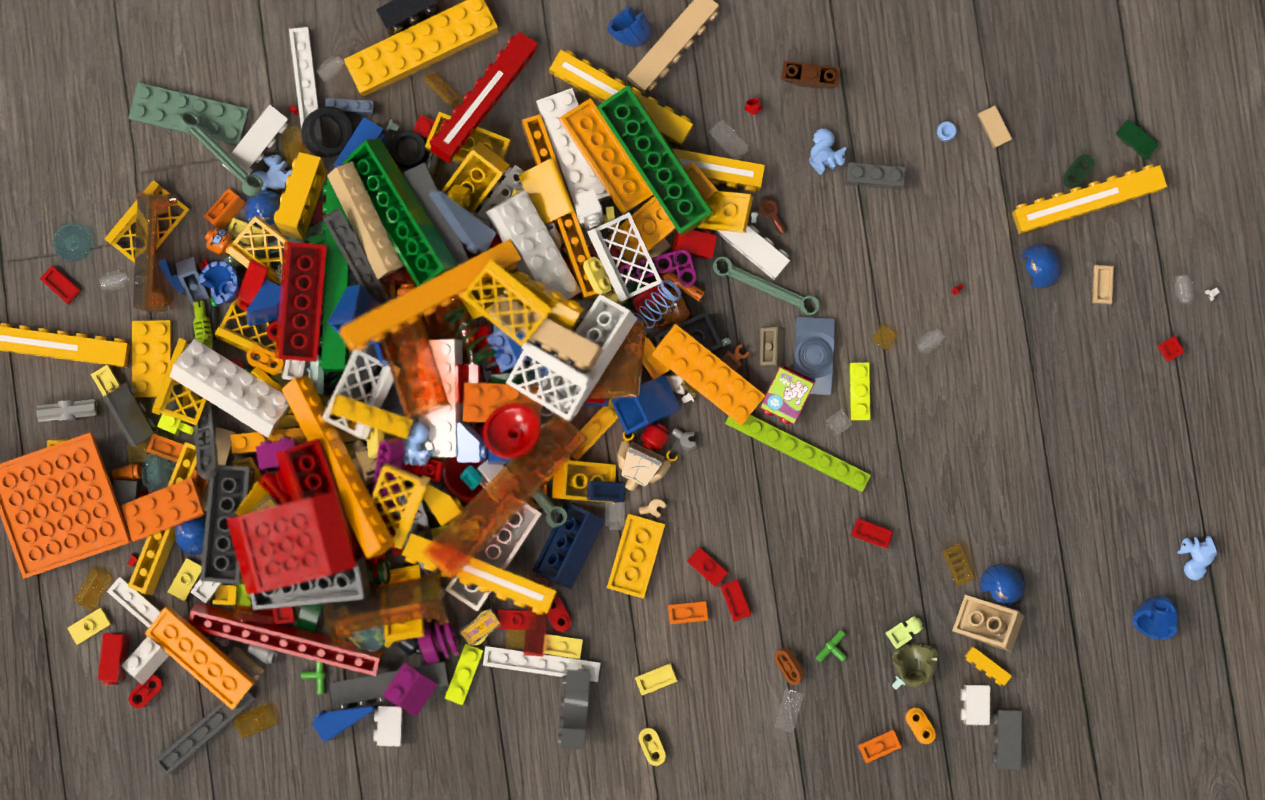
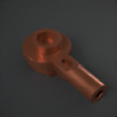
(769, 209)

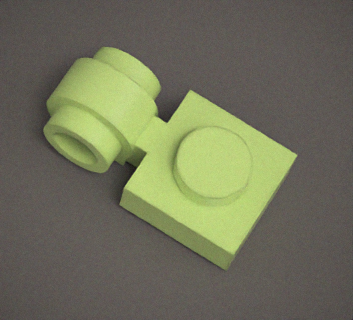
(900, 635)

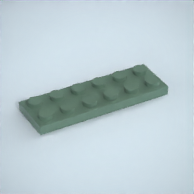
(165, 107)

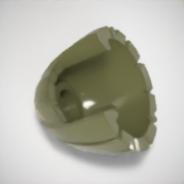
(915, 664)

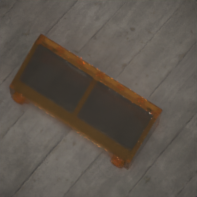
(144, 294)
(389, 605)

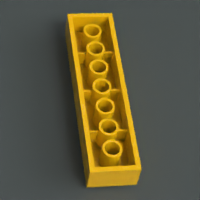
(421, 46)

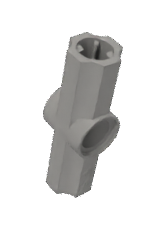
(67, 410)

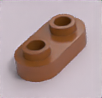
(789, 666)

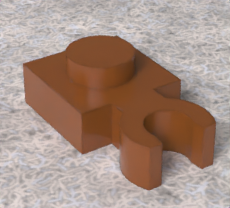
(732, 360)

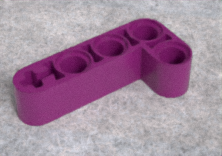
(673, 267)
(391, 453)

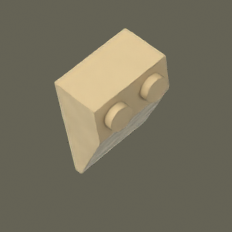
(988, 623)

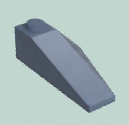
(466, 226)

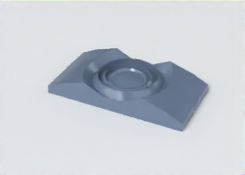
(815, 351)

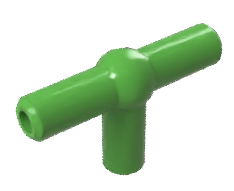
(831, 646)
(319, 674)

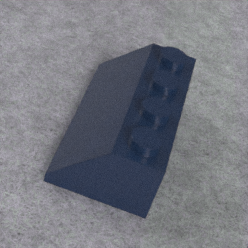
(568, 546)

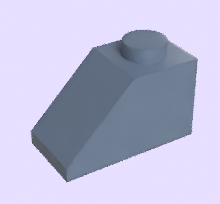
(189, 274)

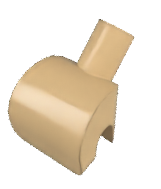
(652, 508)

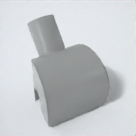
(684, 439)

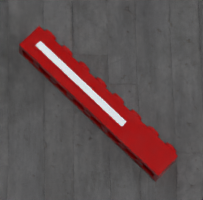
(483, 97)

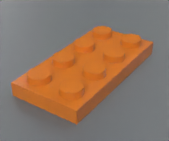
(484, 398)
(163, 509)

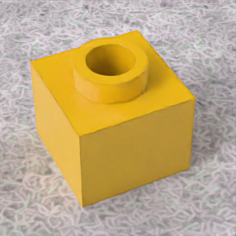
(460, 195)

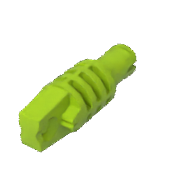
(202, 325)

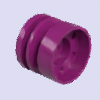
(437, 641)

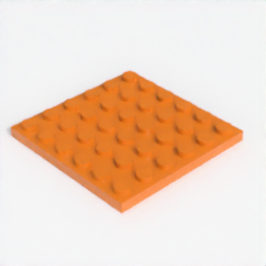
(59, 506)

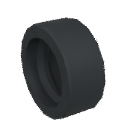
(408, 135)

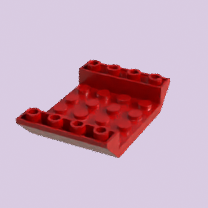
(291, 543)

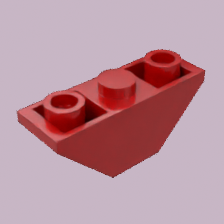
(431, 469)

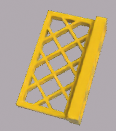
(130, 217)
(244, 255)
(516, 289)
(238, 340)
(167, 388)
(411, 508)

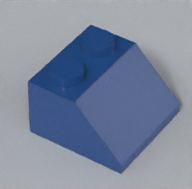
(264, 305)

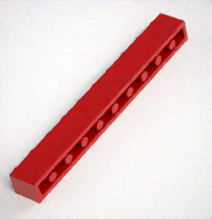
(285, 639)

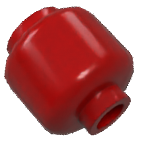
(655, 436)

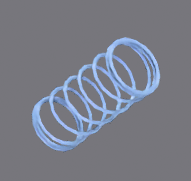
(666, 291)

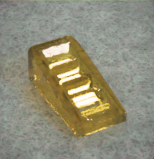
(945, 553)

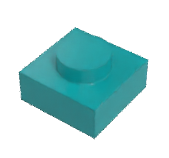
(471, 477)

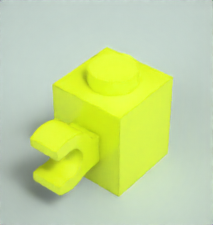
(174, 425)

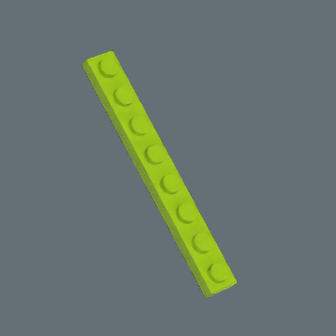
(802, 451)

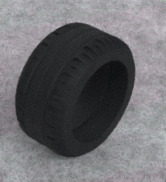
(308, 131)

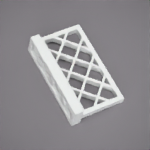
(608, 262)
(553, 364)
(376, 396)

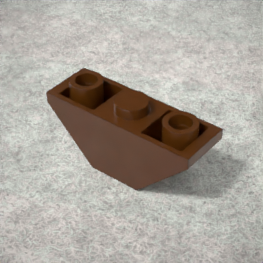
(810, 75)

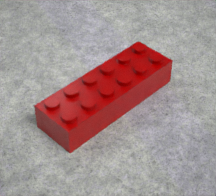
(300, 301)
(308, 474)

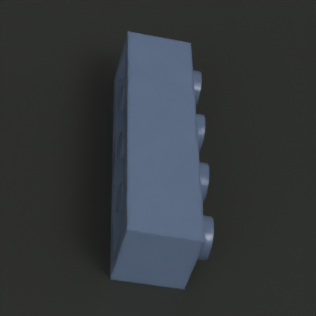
(352, 106)

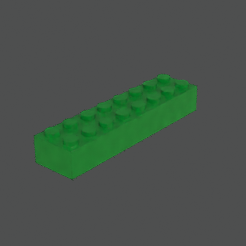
(655, 160)
(401, 213)

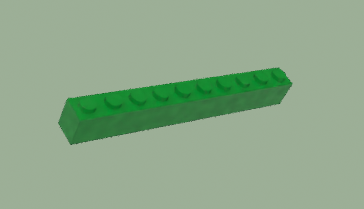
(335, 283)

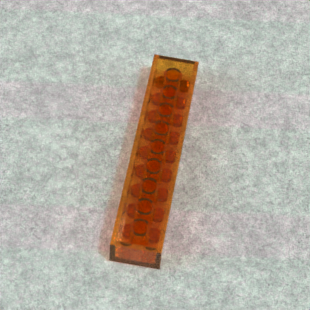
(503, 498)

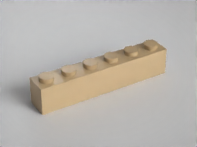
(672, 43)
(364, 220)
(550, 335)

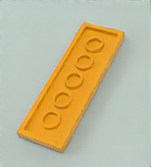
(605, 156)
(653, 221)
(708, 374)
(200, 657)

